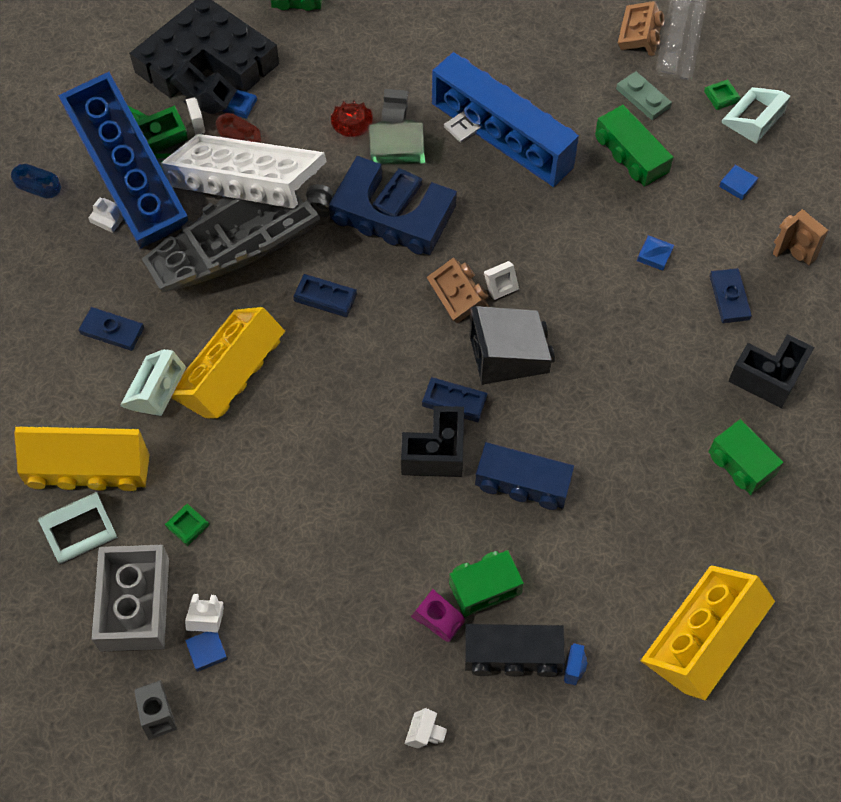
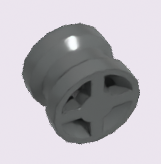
(319, 198)

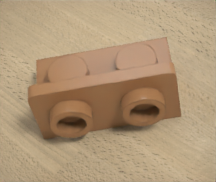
(641, 27)
(802, 236)
(457, 289)

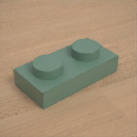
(644, 95)

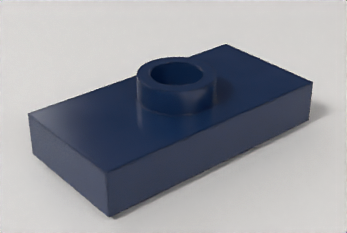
(397, 193)
(325, 295)
(730, 295)
(111, 328)
(450, 394)

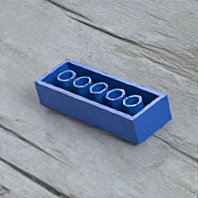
(505, 119)
(124, 159)

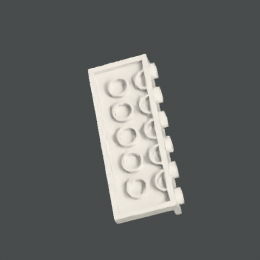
(242, 169)

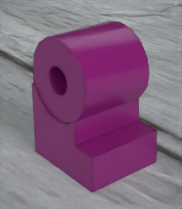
(439, 616)

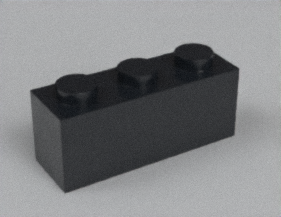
(514, 649)

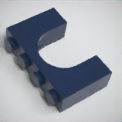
(415, 230)

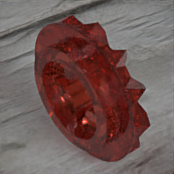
(351, 127)

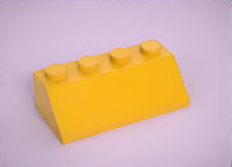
(228, 362)
(81, 457)
(709, 630)

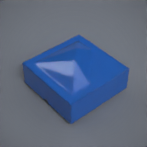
(655, 253)
(576, 664)

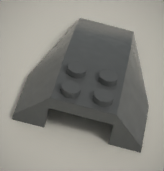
(226, 239)

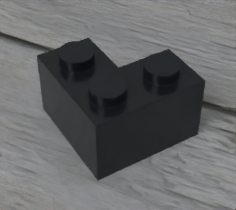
(771, 375)
(436, 452)

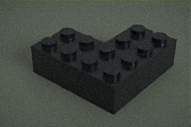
(208, 39)

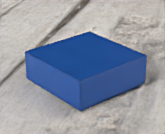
(241, 104)
(738, 182)
(206, 650)

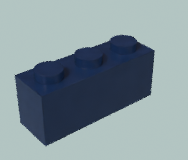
(523, 476)

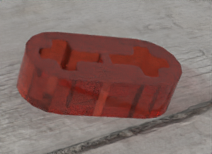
(239, 129)

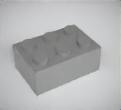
(130, 598)

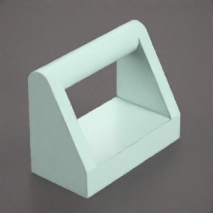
(756, 129)
(159, 386)
(71, 511)

